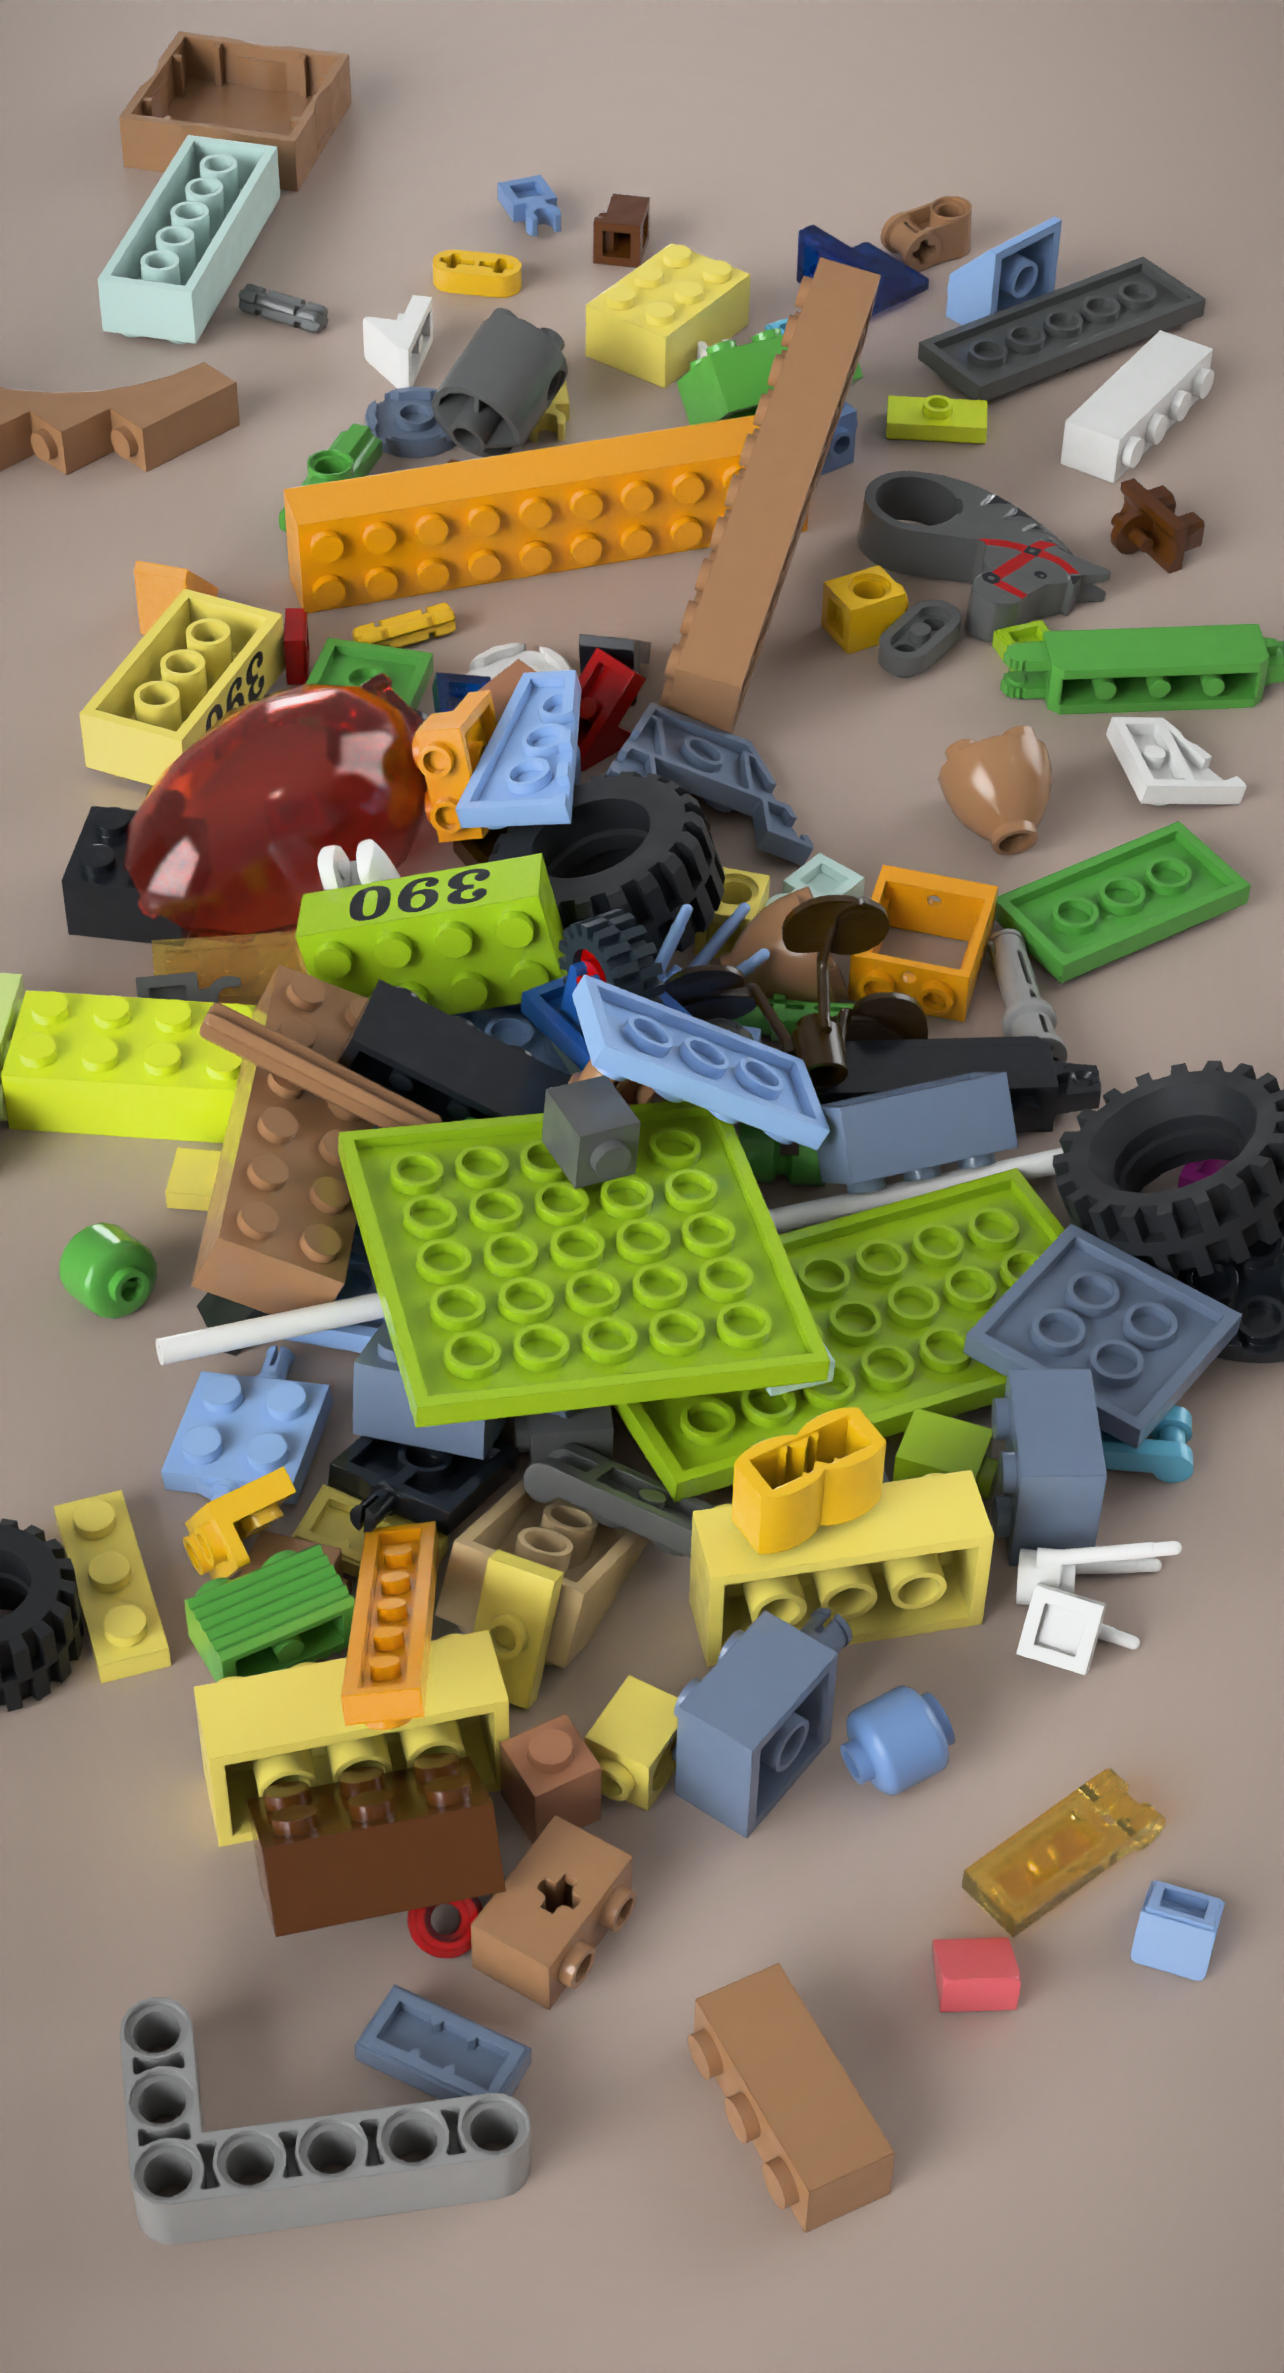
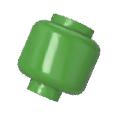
(104, 1267)

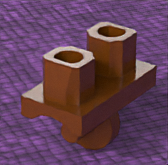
(1151, 526)

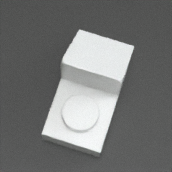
(400, 345)

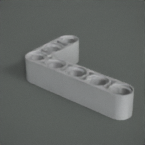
(296, 2149)

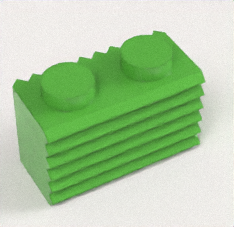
(271, 1616)

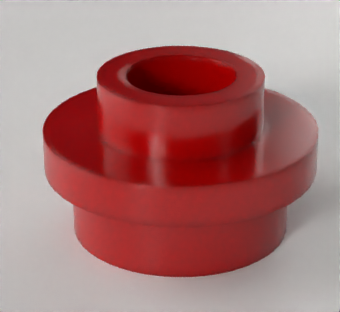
(444, 1945)

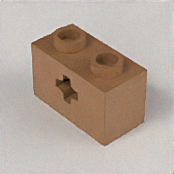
(553, 1913)

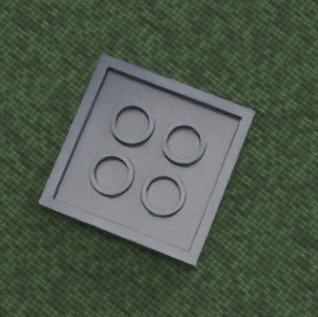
(1107, 1314)

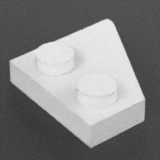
(1167, 766)

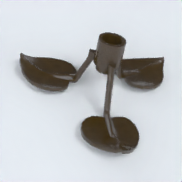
(823, 926)

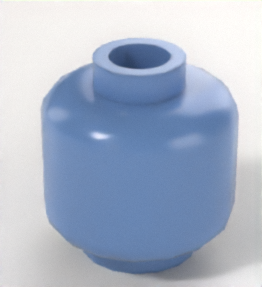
(897, 1740)

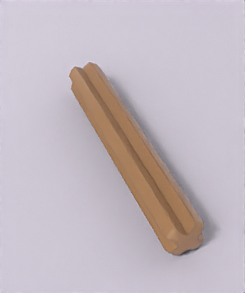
(311, 1070)

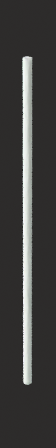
(368, 1306)

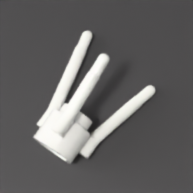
(1059, 1567)

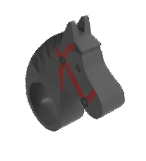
(977, 539)

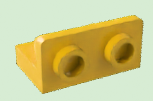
(225, 1522)

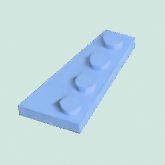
(529, 759)

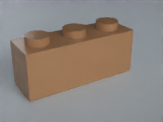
(790, 2098)

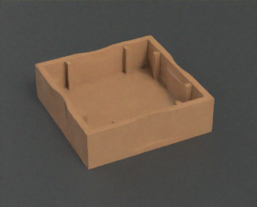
(241, 95)

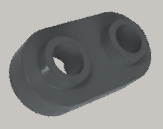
(919, 638)

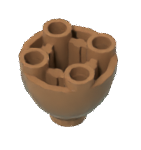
(999, 787)
(784, 970)

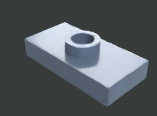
(440, 2049)

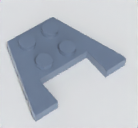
(718, 769)

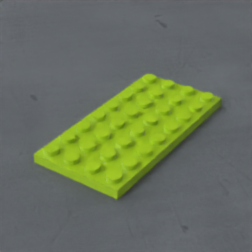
(894, 1311)

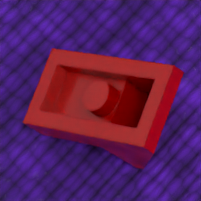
(605, 698)

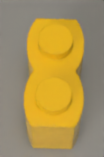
(808, 1480)

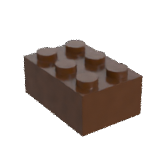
(375, 1843)

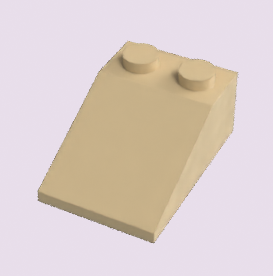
(554, 1535)

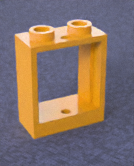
(962, 914)

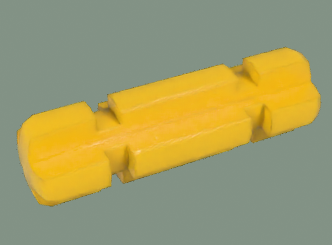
(408, 627)

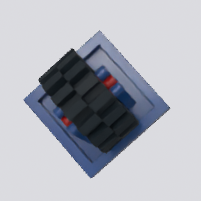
(607, 950)

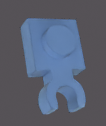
(530, 202)

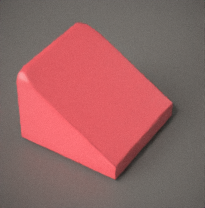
(976, 1974)

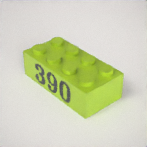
(447, 935)

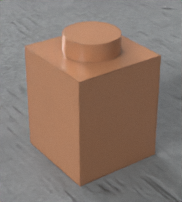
(550, 1775)

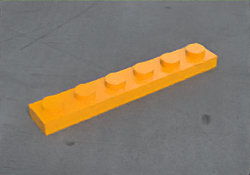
(391, 1627)

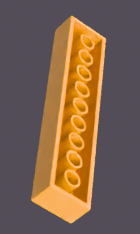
(510, 515)

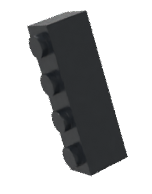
(444, 1060)

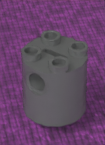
(500, 385)

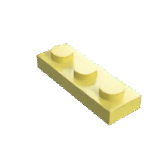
(112, 1587)

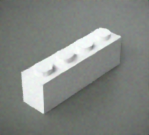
(1137, 406)

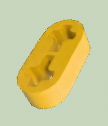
(477, 273)

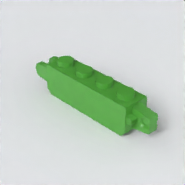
(1145, 668)

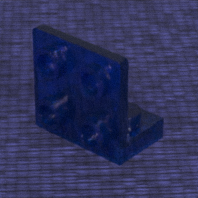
(897, 279)

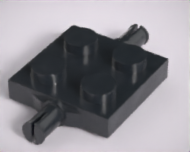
(418, 1481)

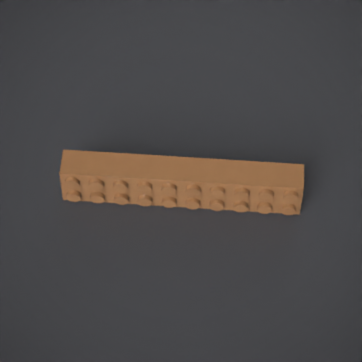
(770, 497)

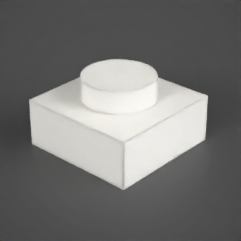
(1061, 1629)

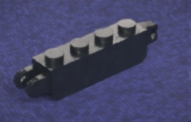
(1035, 1081)

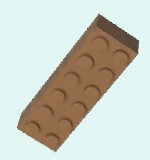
(280, 1197)

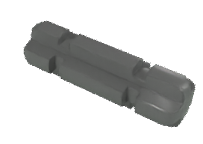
(283, 308)

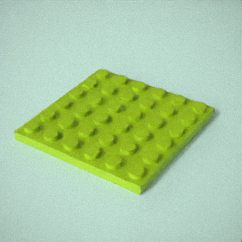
(564, 1298)

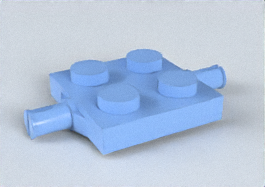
(246, 1429)

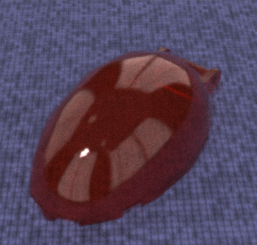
(252, 802)

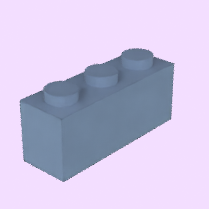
(917, 1130)

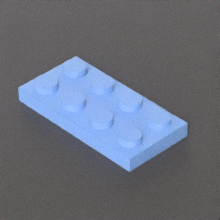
(699, 1063)

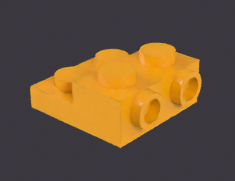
(447, 753)

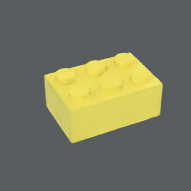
(662, 311)

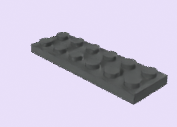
(1060, 329)

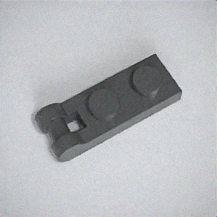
(614, 1496)

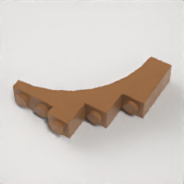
(138, 422)

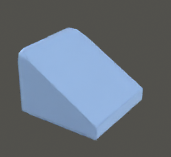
(1177, 1930)

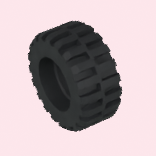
(630, 849)

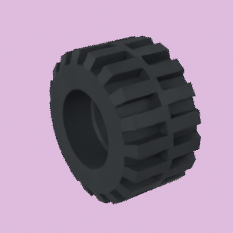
(45, 1615)

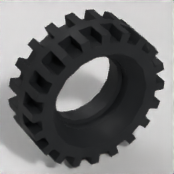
(1160, 1129)

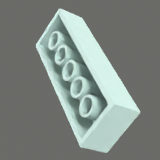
(189, 240)

